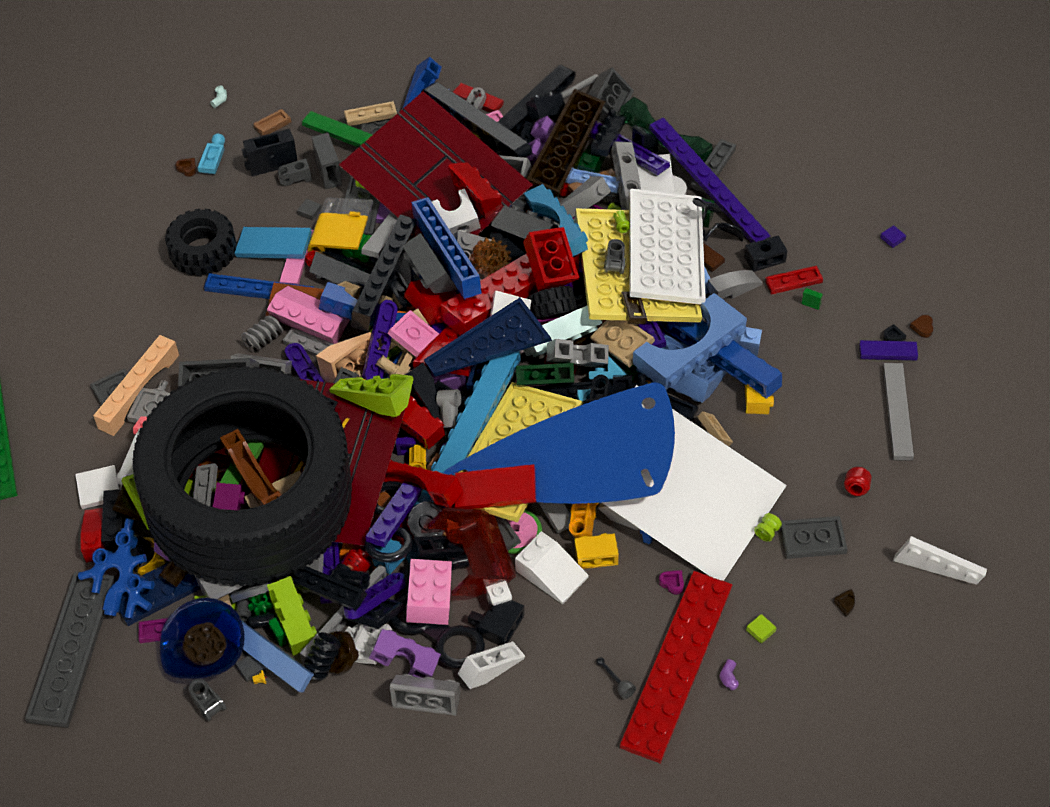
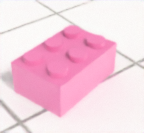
(429, 591)

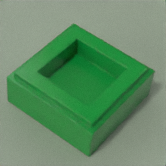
(812, 298)
(277, 632)

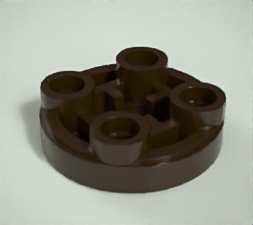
(204, 644)

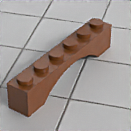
(248, 468)

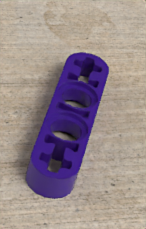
(377, 594)

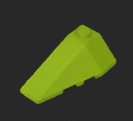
(379, 395)

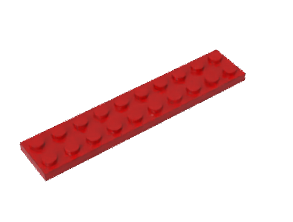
(676, 667)

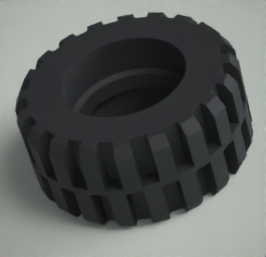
(203, 258)

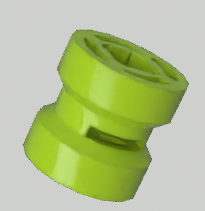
(768, 527)

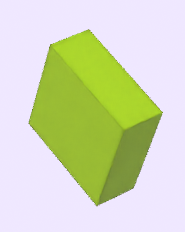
(761, 628)

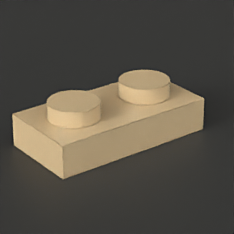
(713, 427)

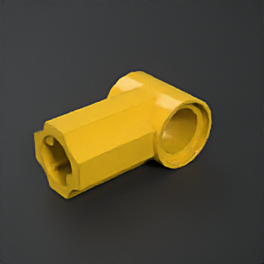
(417, 456)

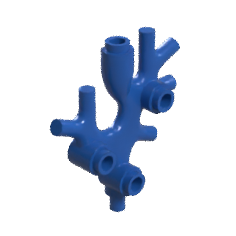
(127, 581)

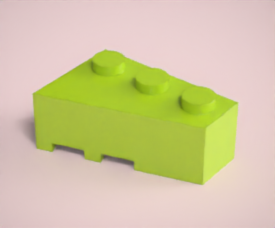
(291, 615)

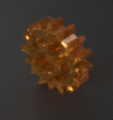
(493, 256)

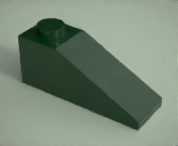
(591, 162)
(545, 374)

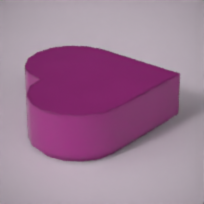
(672, 581)

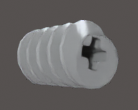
(260, 332)

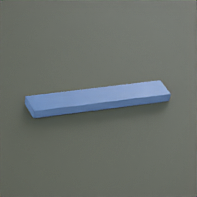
(276, 659)

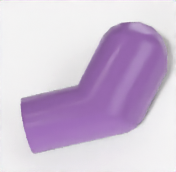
(727, 676)

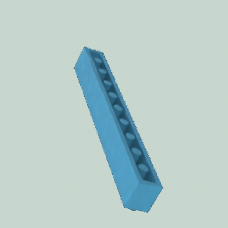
(476, 414)

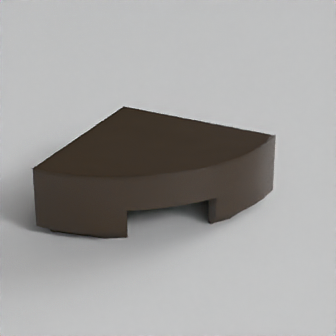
(845, 602)

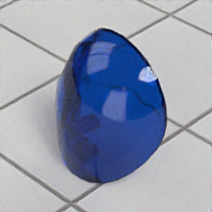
(199, 612)

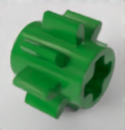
(260, 604)

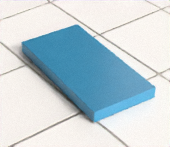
(273, 242)

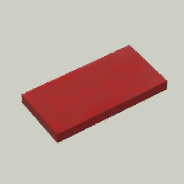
(497, 487)

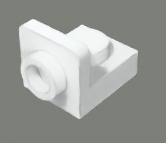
(498, 593)

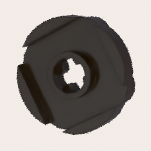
(347, 655)

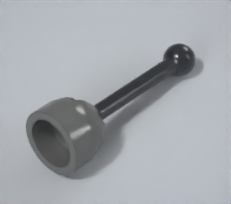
(625, 687)

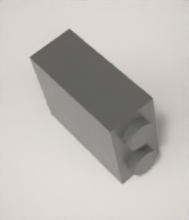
(326, 161)

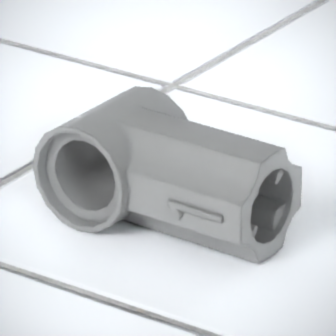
(448, 402)

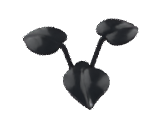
(734, 230)

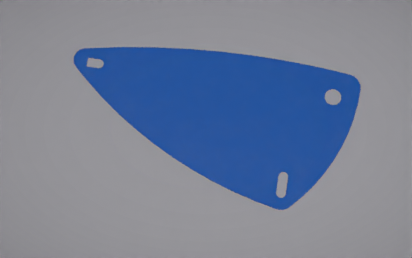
(591, 449)

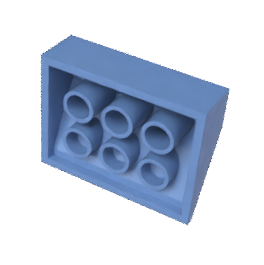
(702, 379)

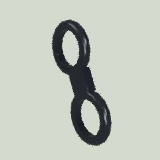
(403, 533)
(439, 635)

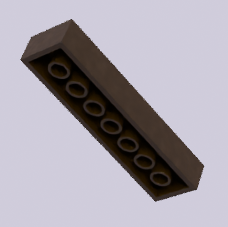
(566, 142)

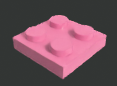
(413, 333)

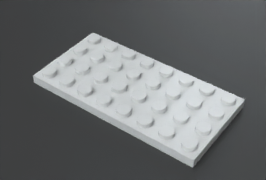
(666, 247)

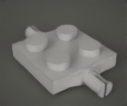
(146, 401)

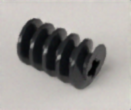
(322, 655)

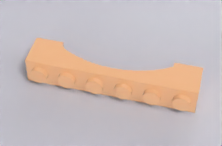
(113, 411)

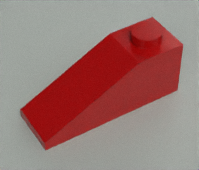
(91, 533)

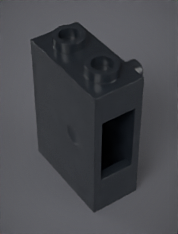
(269, 152)

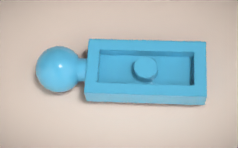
(212, 155)

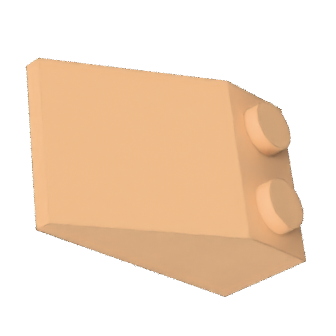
(346, 354)

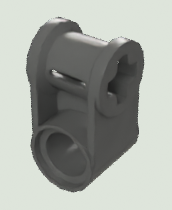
(615, 257)
(207, 702)

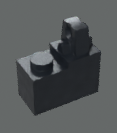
(498, 623)

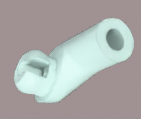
(221, 96)

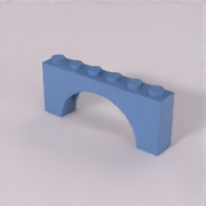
(671, 365)

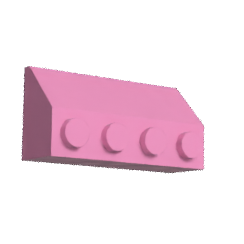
(303, 313)

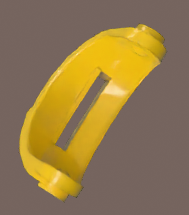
(154, 563)

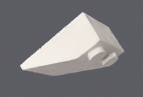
(550, 568)

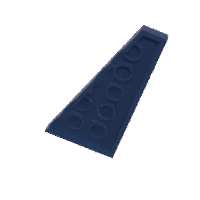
(500, 334)

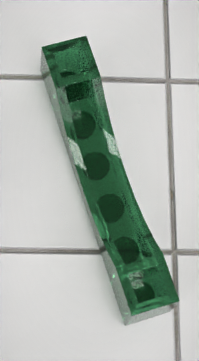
(639, 115)

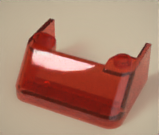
(482, 544)

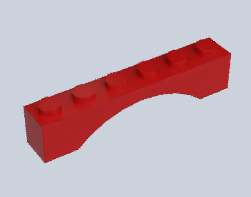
(441, 487)

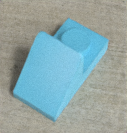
(613, 369)

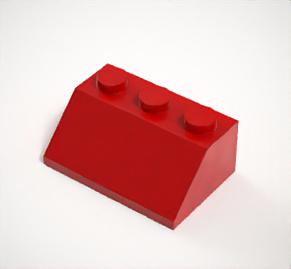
(478, 189)
(550, 258)

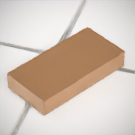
(272, 122)

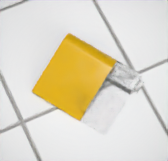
(340, 224)

